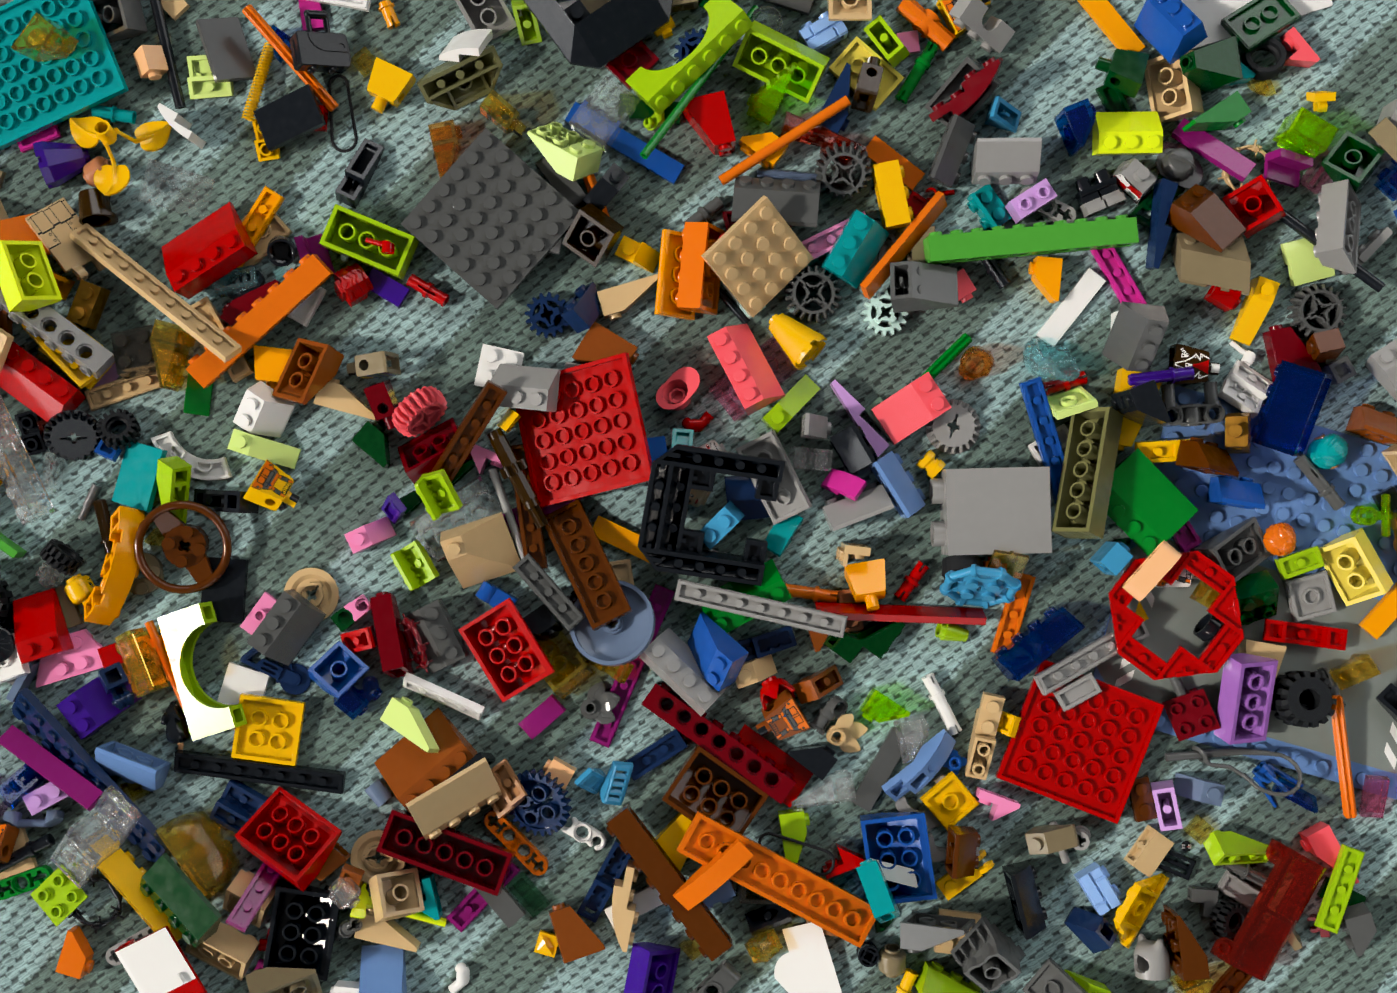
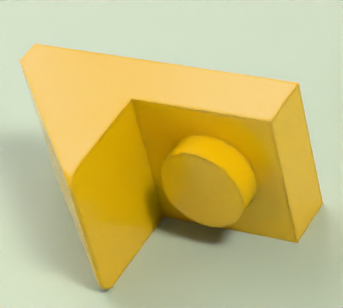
(638, 254)

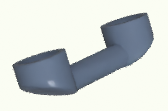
(52, 818)

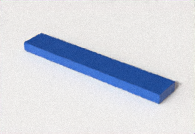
(631, 148)
(1044, 429)

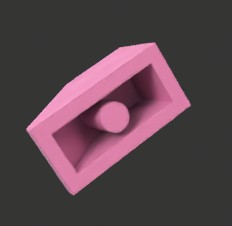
(370, 535)

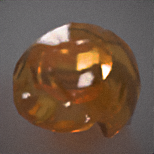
(975, 363)

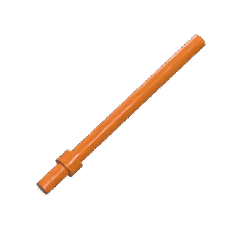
(157, 642)

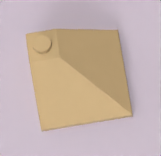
(480, 550)

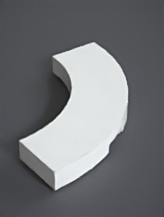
(201, 468)

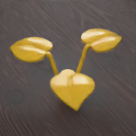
(91, 129)

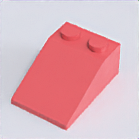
(911, 408)

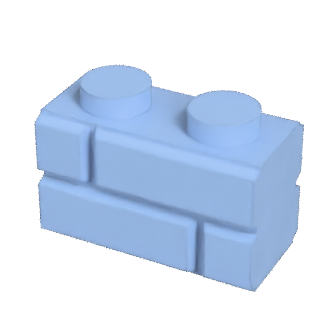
(822, 33)
(1098, 888)

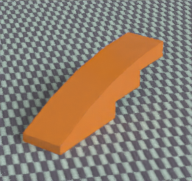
(713, 875)

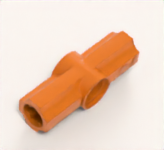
(926, 23)

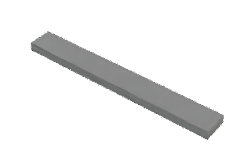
(760, 608)

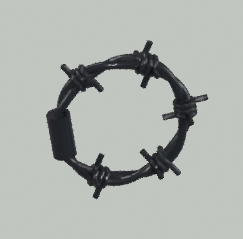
(116, 912)

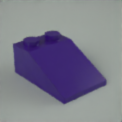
(90, 708)

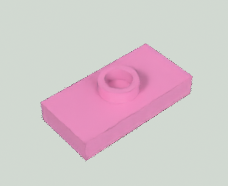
(258, 613)

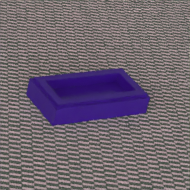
(388, 288)
(393, 508)

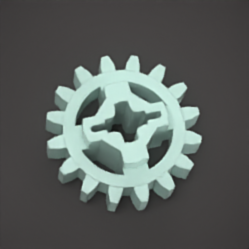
(877, 305)

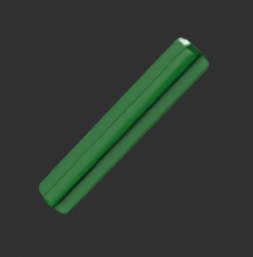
(949, 355)

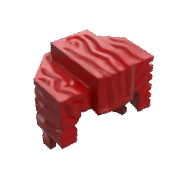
(352, 284)

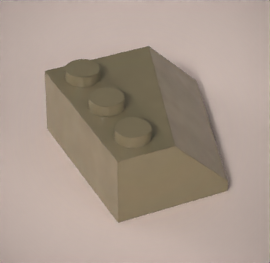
(1205, 266)

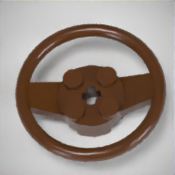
(175, 532)

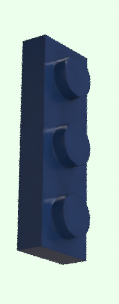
(656, 753)

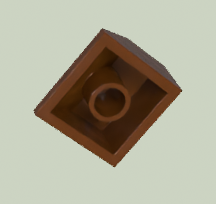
(1205, 458)
(961, 851)

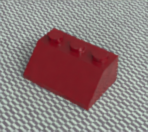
(424, 451)

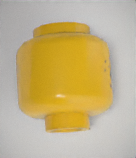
(79, 588)

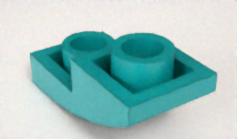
(781, 534)

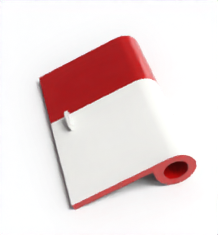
(159, 964)

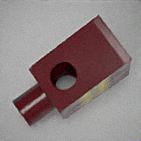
(379, 394)

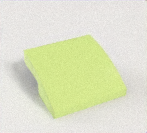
(201, 81)
(1302, 263)

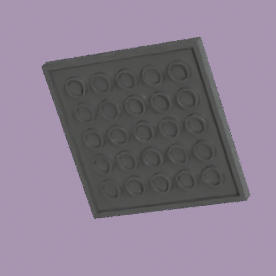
(491, 218)

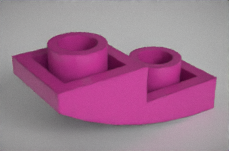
(844, 483)

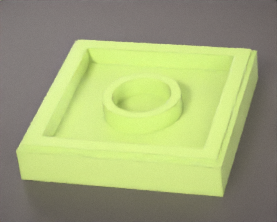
(1071, 402)

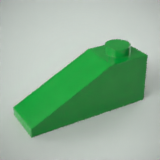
(1221, 116)

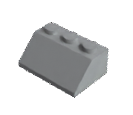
(1006, 161)
(528, 387)
(847, 512)

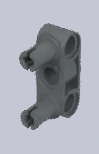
(1193, 414)

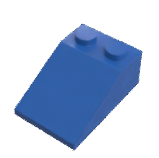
(716, 653)

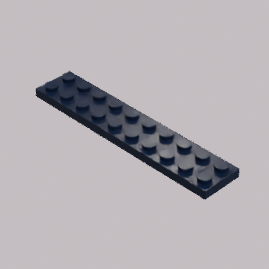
(68, 750)

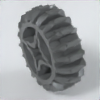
(852, 185)
(819, 300)
(1312, 304)

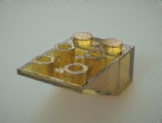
(170, 353)

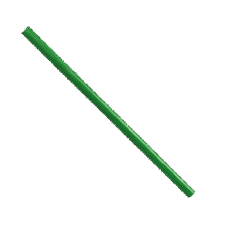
(680, 107)

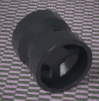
(864, 954)

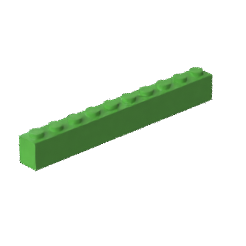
(1030, 241)

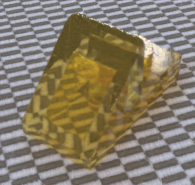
(1354, 671)

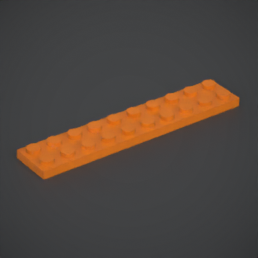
(782, 881)

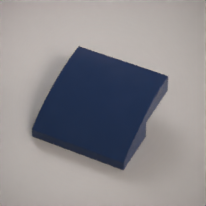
(741, 493)
(236, 805)

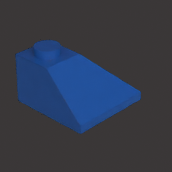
(337, 670)

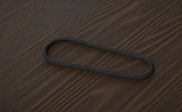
(351, 111)
(804, 844)

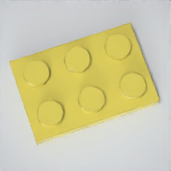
(855, 55)

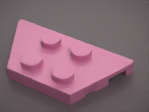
(71, 663)

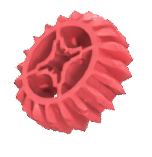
(419, 411)

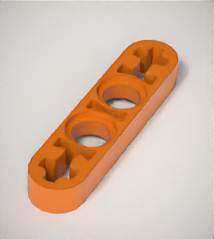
(513, 844)

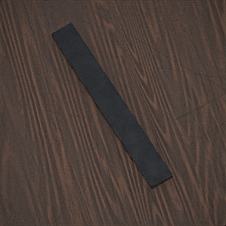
(259, 772)

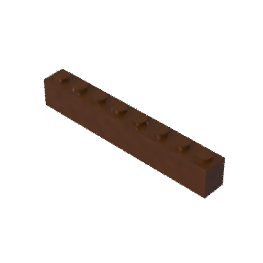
(667, 879)

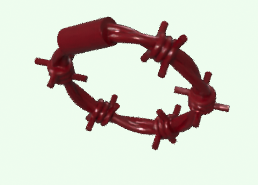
(409, 626)

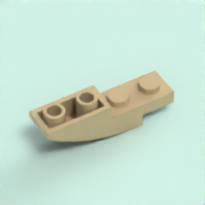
(983, 735)
(622, 907)

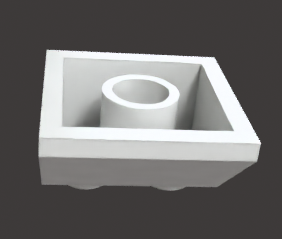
(262, 412)

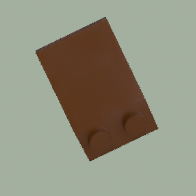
(1205, 218)

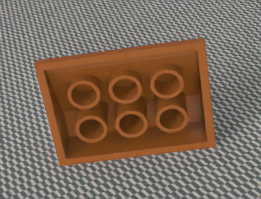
(414, 771)

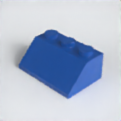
(1170, 28)

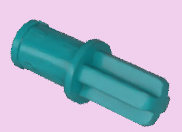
(114, 114)

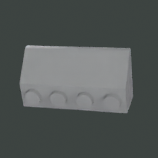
(1338, 227)
(677, 668)

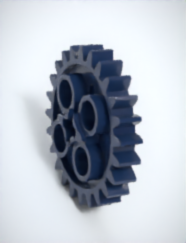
(540, 816)

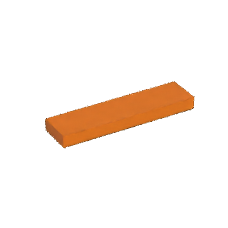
(1013, 614)

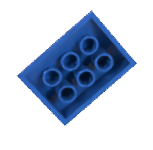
(903, 841)

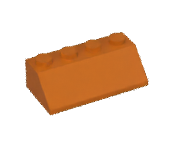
(697, 281)

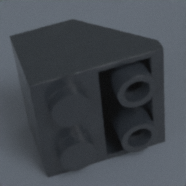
(852, 448)

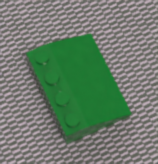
(1147, 502)

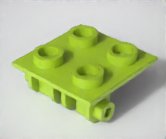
(58, 896)

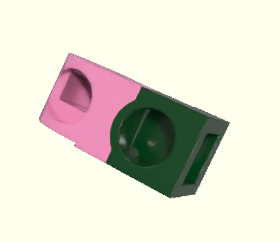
(351, 613)

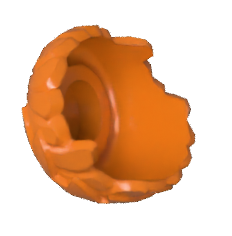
(1280, 539)

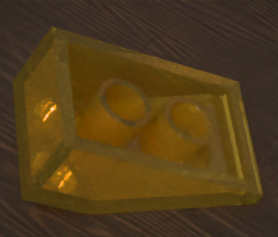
(569, 665)

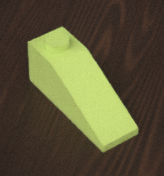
(264, 448)
(410, 723)

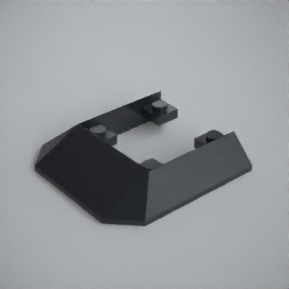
(603, 35)
(679, 549)

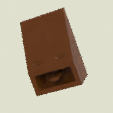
(1185, 953)

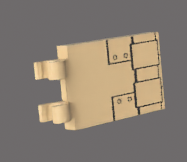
(53, 228)

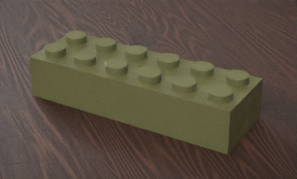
(1087, 474)

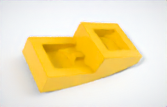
(508, 420)

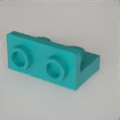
(988, 207)

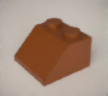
(1373, 424)

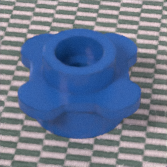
(960, 761)

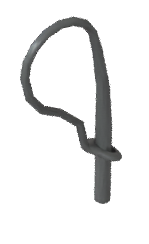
(1203, 755)

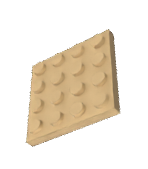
(757, 256)

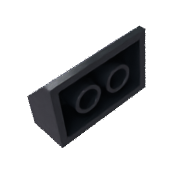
(1141, 404)
(1025, 898)

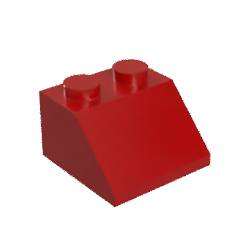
(1254, 205)

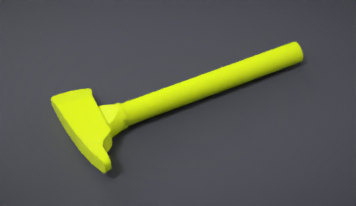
(359, 910)

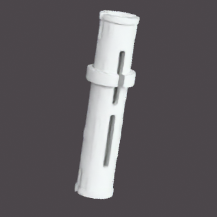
(937, 695)

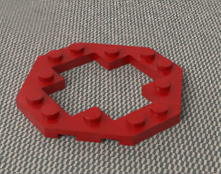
(1181, 662)

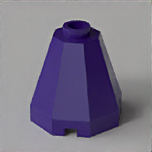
(60, 161)

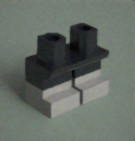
(1099, 196)

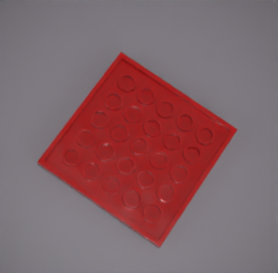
(592, 439)
(1081, 754)

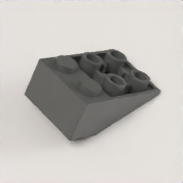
(922, 286)

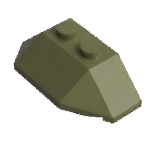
(462, 82)

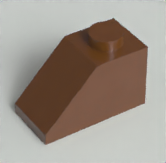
(1325, 346)

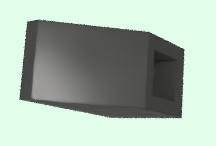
(1358, 927)

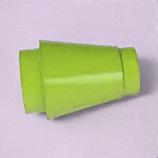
(951, 632)

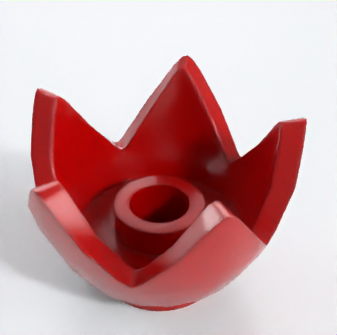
(772, 687)

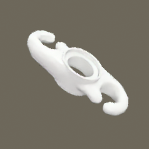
(593, 832)

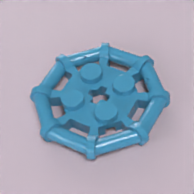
(980, 586)

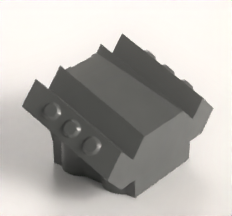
(988, 956)

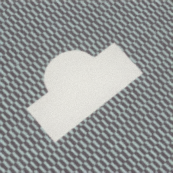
(808, 962)

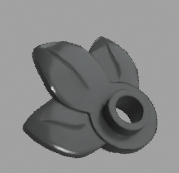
(603, 704)

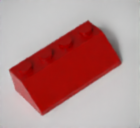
(37, 385)

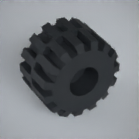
(1303, 699)

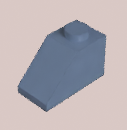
(1199, 789)

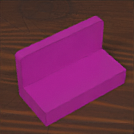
(1285, 166)
(312, 246)

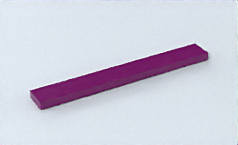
(604, 733)

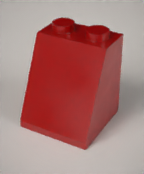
(712, 122)

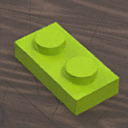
(1299, 562)

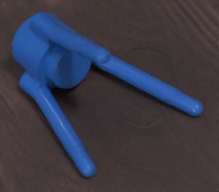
(1265, 773)

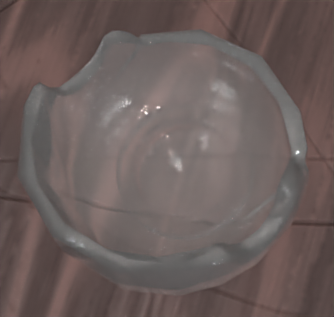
(768, 16)

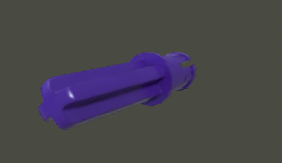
(1171, 375)

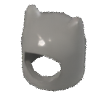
(1151, 959)

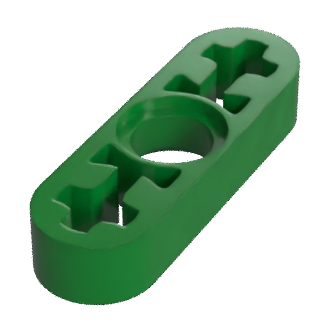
(16, 889)

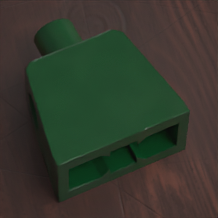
(1124, 71)

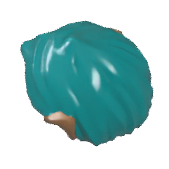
(1328, 451)

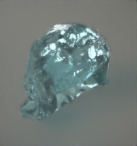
(1050, 361)

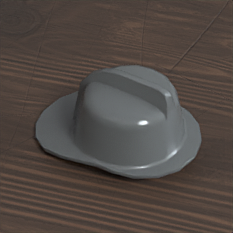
(1180, 167)

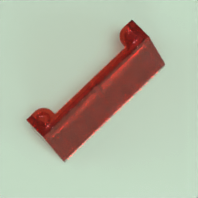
(1272, 913)

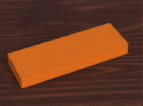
(881, 152)

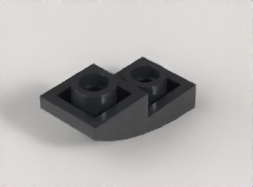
(30, 432)

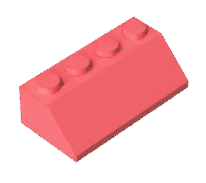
(746, 367)

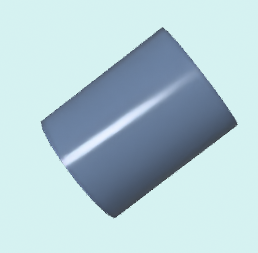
(378, 793)

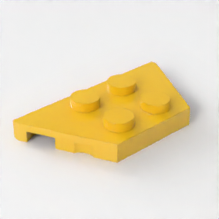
(1137, 906)

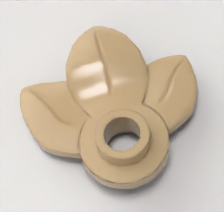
(849, 733)

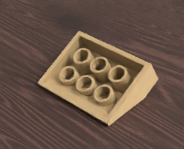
(454, 799)

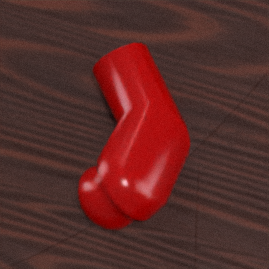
(697, 424)

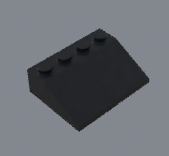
(301, 929)

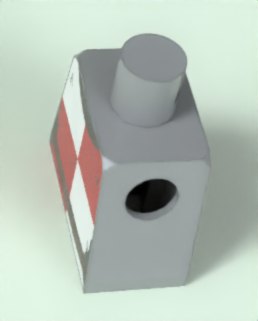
(1134, 179)

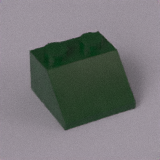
(1352, 160)

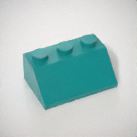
(855, 248)

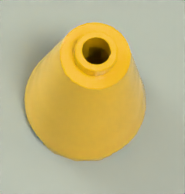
(796, 339)

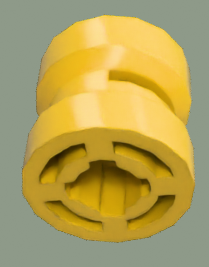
(932, 465)

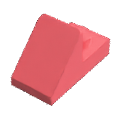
(1302, 53)

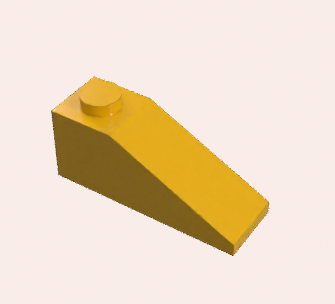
(1254, 309)

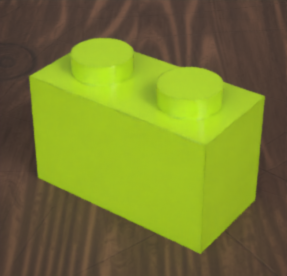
(886, 41)

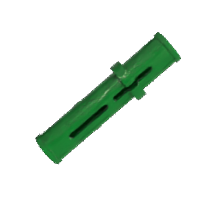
(921, 65)

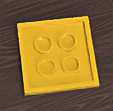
(270, 731)

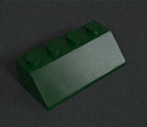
(180, 901)

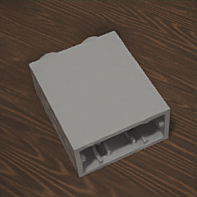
(992, 510)

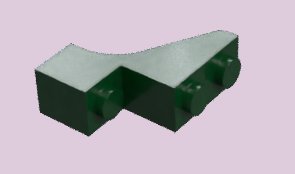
(875, 638)

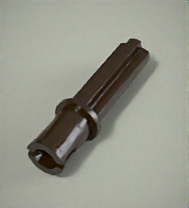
(103, 520)

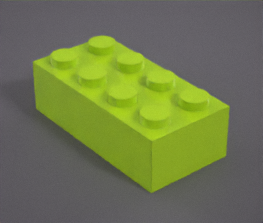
(768, 52)
(347, 235)

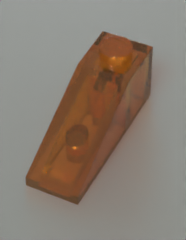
(446, 143)

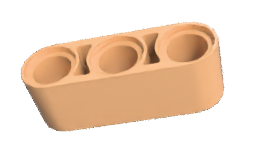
(1151, 570)

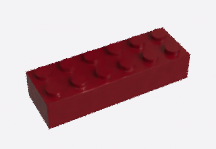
(449, 855)

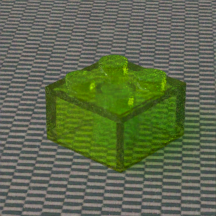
(1305, 133)

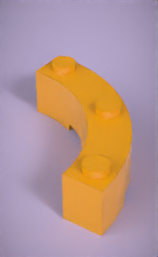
(118, 568)

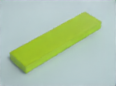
(1339, 888)

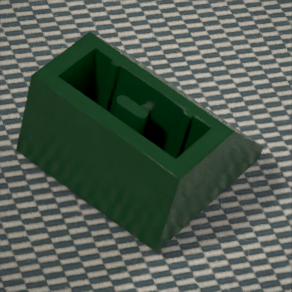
(1257, 597)

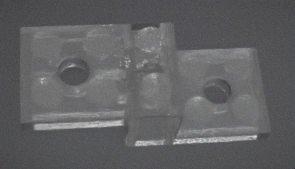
(95, 836)

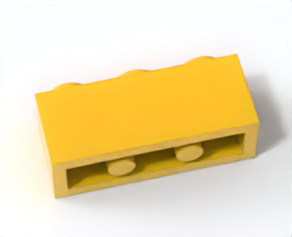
(891, 195)

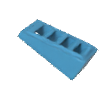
(591, 780)
(608, 792)

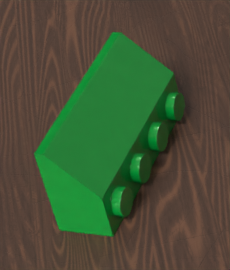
(772, 587)

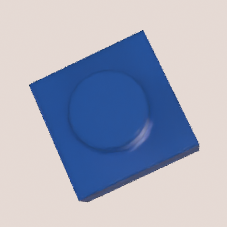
(108, 453)

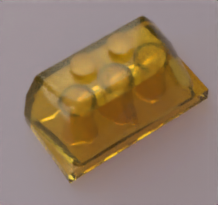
(200, 851)

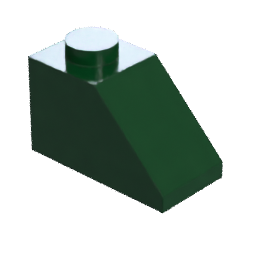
(374, 442)

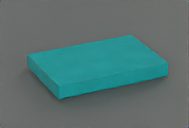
(137, 476)

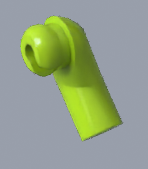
(654, 121)

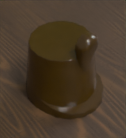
(95, 209)

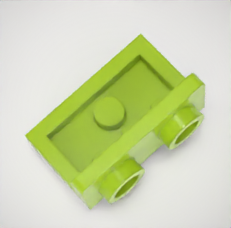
(437, 493)
(414, 565)

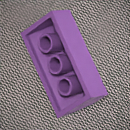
(1245, 698)

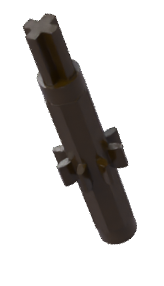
(515, 472)

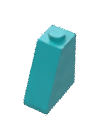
(877, 891)

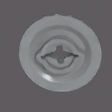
(962, 438)

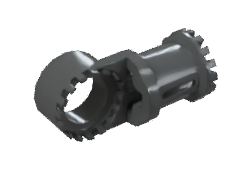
(828, 714)

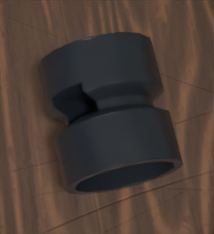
(281, 250)
(1207, 628)

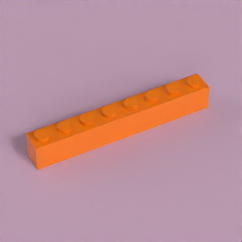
(263, 316)

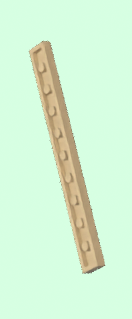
(156, 292)

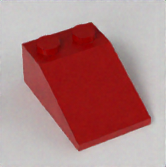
(40, 626)

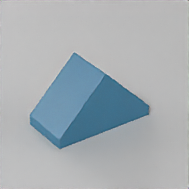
(1002, 115)

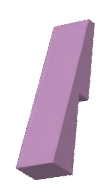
(854, 410)

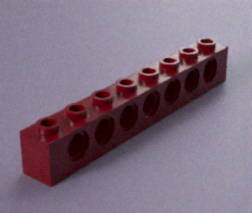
(777, 790)

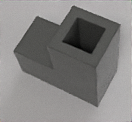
(1205, 896)

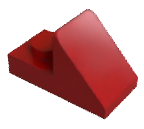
(360, 639)
(848, 861)

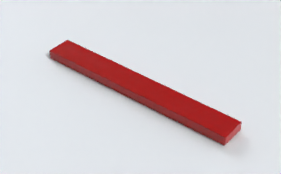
(907, 613)

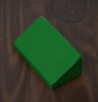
(197, 398)

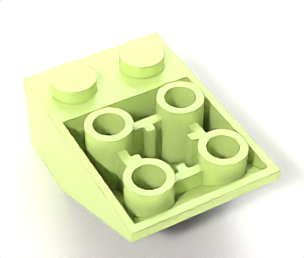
(567, 151)

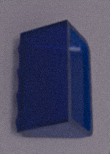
(1291, 408)

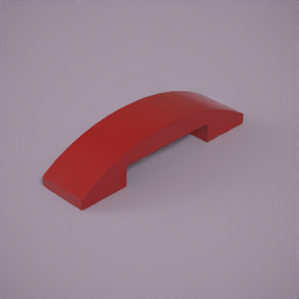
(1305, 634)

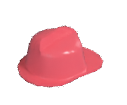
(678, 389)

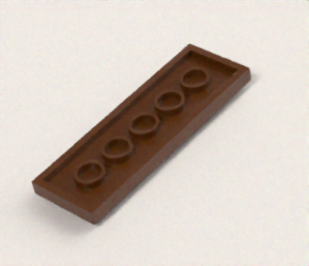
(587, 565)

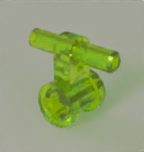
(1373, 515)

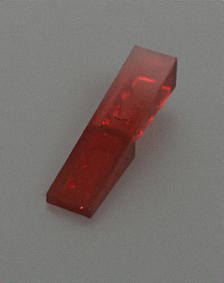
(818, 136)

